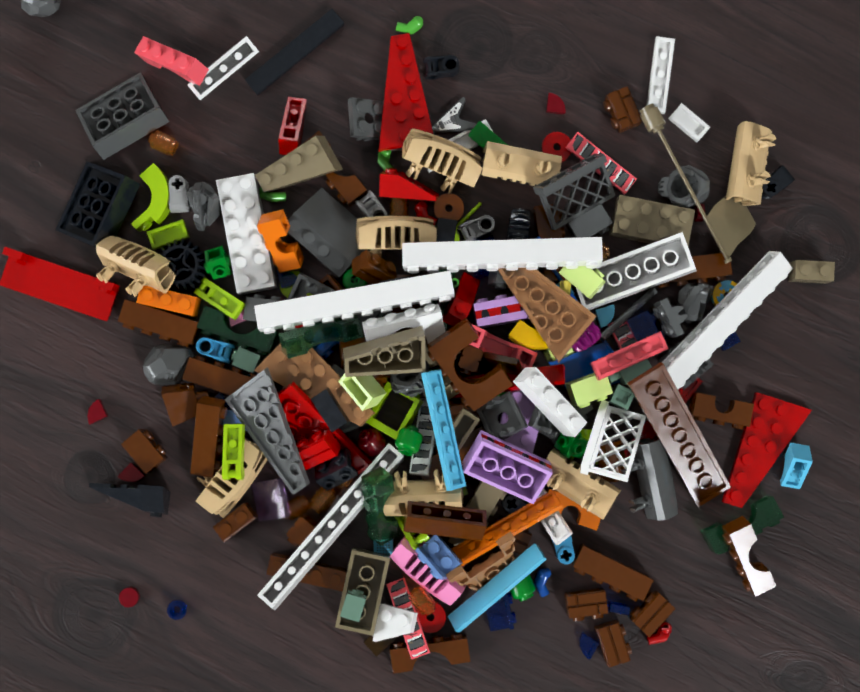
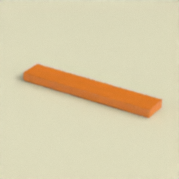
(515, 522)

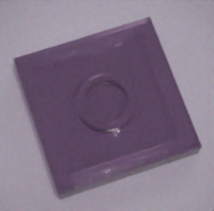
(270, 499)

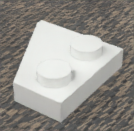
(393, 622)

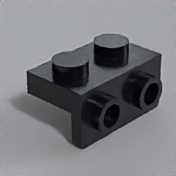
(335, 470)

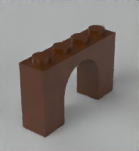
(474, 391)

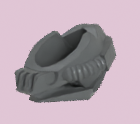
(40, 8)
(676, 190)
(204, 204)
(694, 299)
(166, 364)
(408, 383)

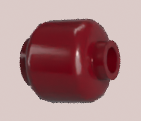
(371, 442)

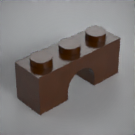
(738, 413)

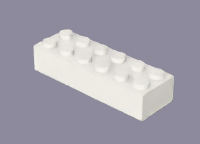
(248, 254)
(641, 270)

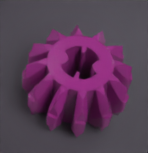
(588, 338)

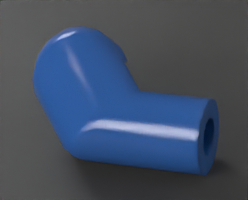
(540, 581)

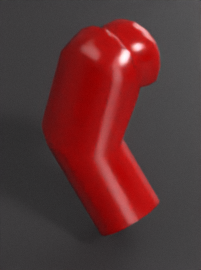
(421, 211)
(661, 635)

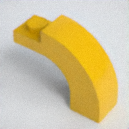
(527, 337)

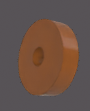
(449, 200)

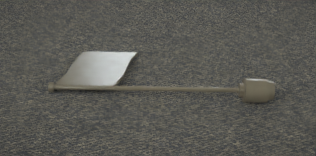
(727, 220)

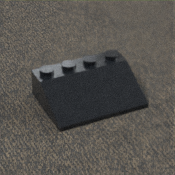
(97, 205)

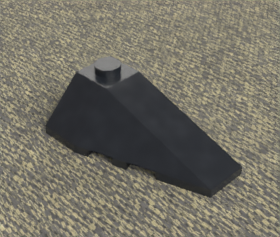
(146, 497)

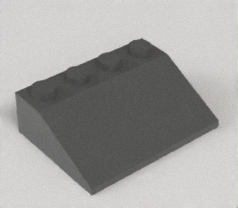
(121, 116)
(326, 232)

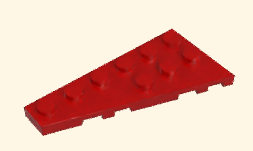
(404, 96)
(306, 420)
(761, 444)

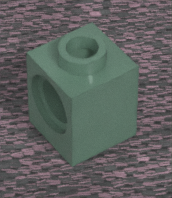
(246, 359)
(621, 397)
(353, 605)

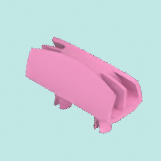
(408, 561)

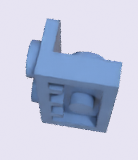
(438, 557)

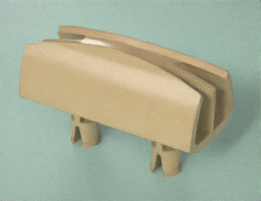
(442, 157)
(749, 163)
(519, 164)
(390, 232)
(135, 262)
(586, 490)
(424, 491)
(222, 494)

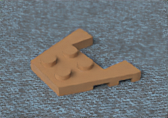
(485, 571)

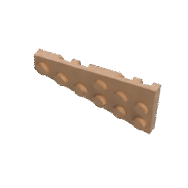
(550, 309)
(312, 376)

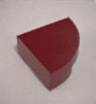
(555, 104)
(96, 412)
(131, 473)

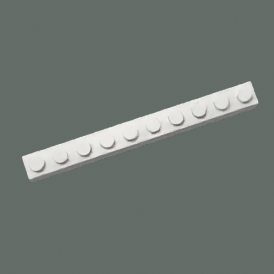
(502, 254)
(354, 301)
(726, 317)
(325, 533)

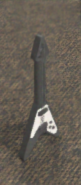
(450, 121)

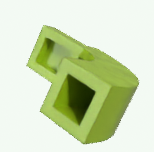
(159, 205)

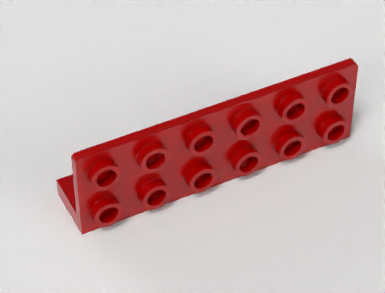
(58, 284)

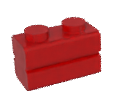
(318, 448)

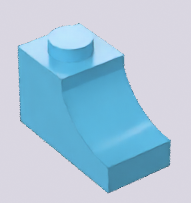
(796, 465)

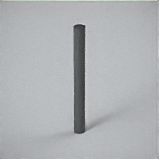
(628, 313)

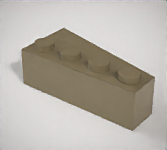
(302, 164)
(387, 355)
(484, 498)

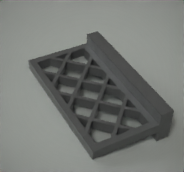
(571, 175)

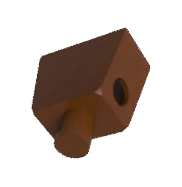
(181, 401)

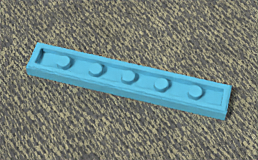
(443, 430)
(497, 587)

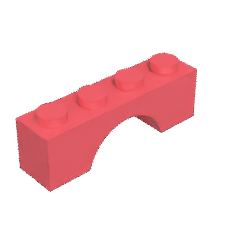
(174, 60)
(496, 345)

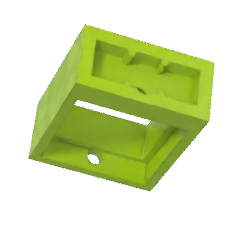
(406, 422)

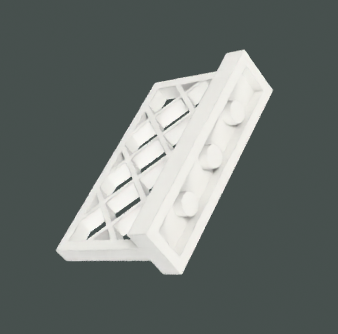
(596, 437)

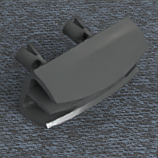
(654, 481)

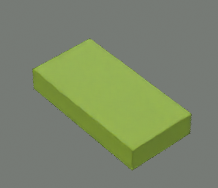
(168, 233)

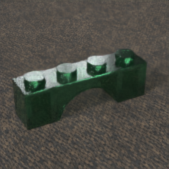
(215, 322)
(300, 340)
(376, 489)
(763, 513)

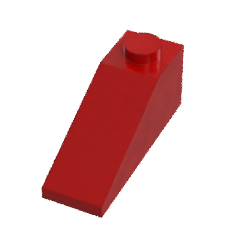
(292, 125)
(399, 185)
(462, 301)

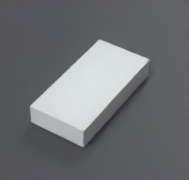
(689, 122)

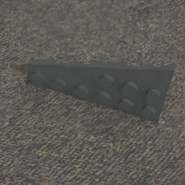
(264, 419)

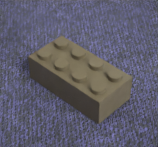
(649, 220)
(366, 573)

